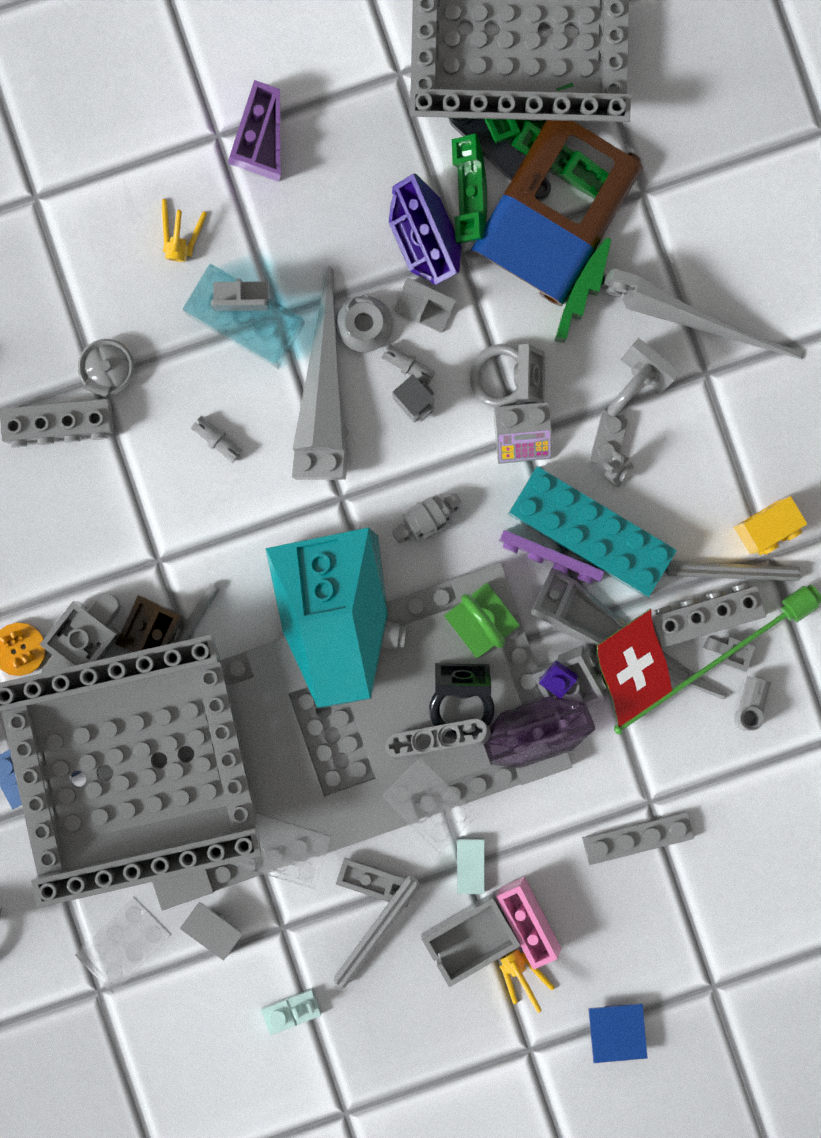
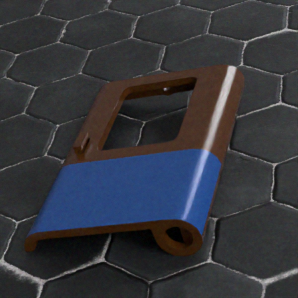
(536, 239)

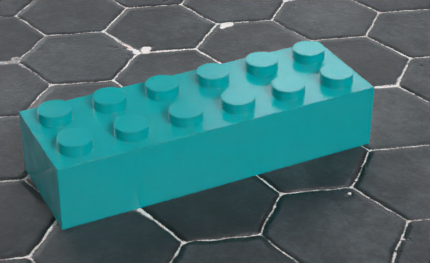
(592, 532)

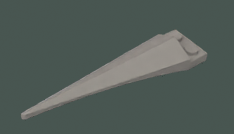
(651, 300)
(320, 431)
(584, 617)

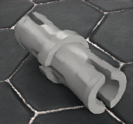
(408, 364)
(217, 439)

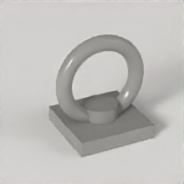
(647, 368)
(528, 375)

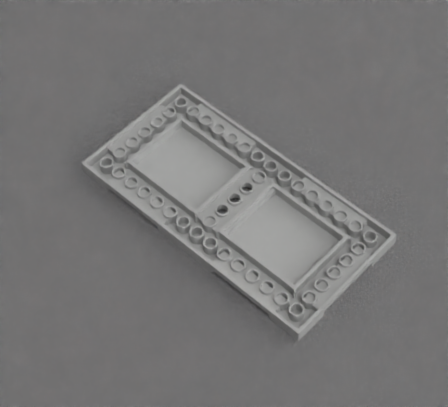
(294, 763)

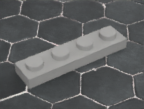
(637, 838)

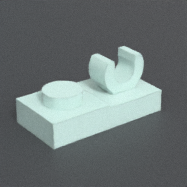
(291, 1011)

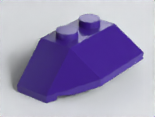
(424, 231)

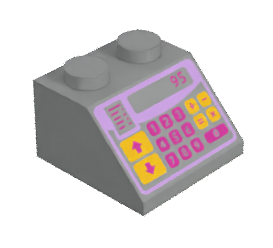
(522, 432)

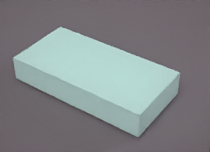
(470, 866)

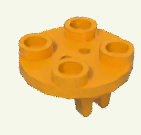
(24, 660)

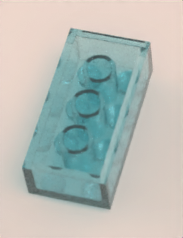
(261, 333)

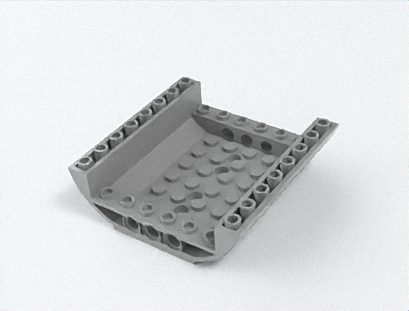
(518, 68)
(146, 817)

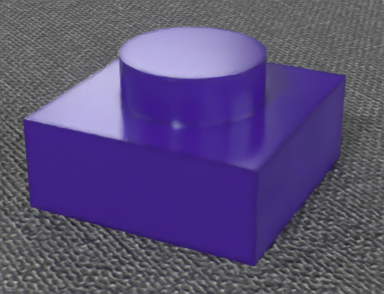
(558, 679)

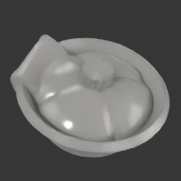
(364, 323)
(105, 367)

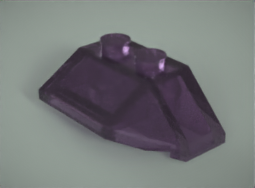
(538, 731)

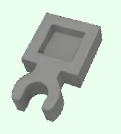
(618, 469)

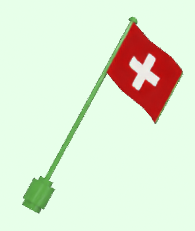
(639, 672)

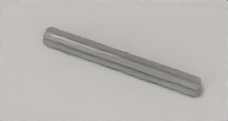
(733, 571)
(376, 931)

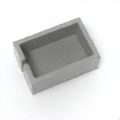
(470, 940)

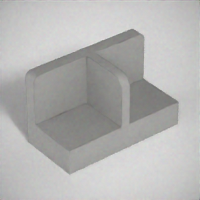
(240, 296)
(425, 305)
(211, 930)

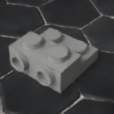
(590, 685)

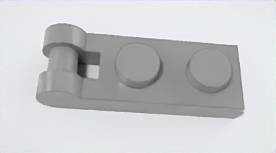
(368, 879)

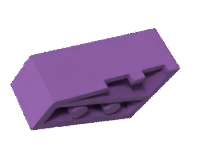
(258, 135)

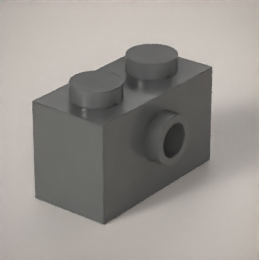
(415, 398)

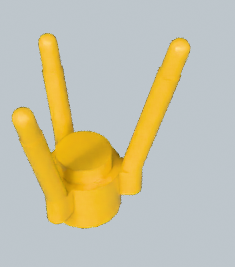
(175, 247)
(514, 963)

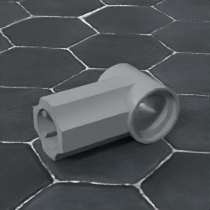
(752, 700)

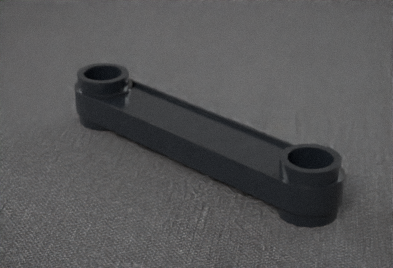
(501, 154)

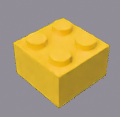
(770, 525)

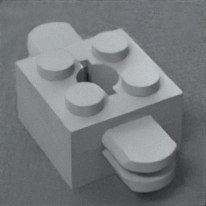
(82, 633)

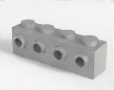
(57, 421)
(707, 616)

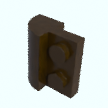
(148, 626)

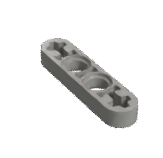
(437, 739)

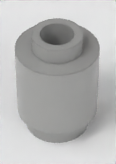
(393, 636)

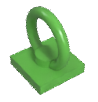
(482, 620)

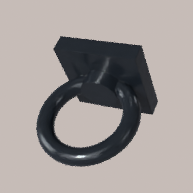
(462, 682)

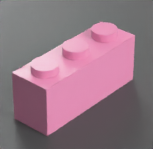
(528, 923)

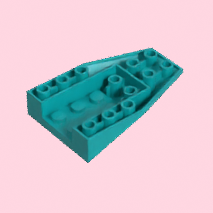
(332, 611)

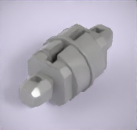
(427, 518)

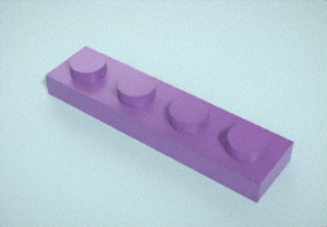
(540, 553)

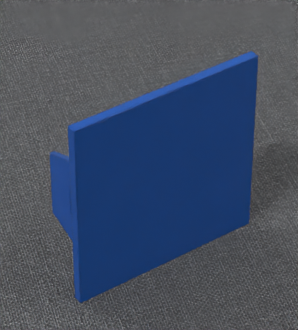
(617, 1033)

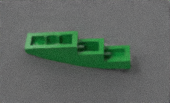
(569, 164)
(587, 283)

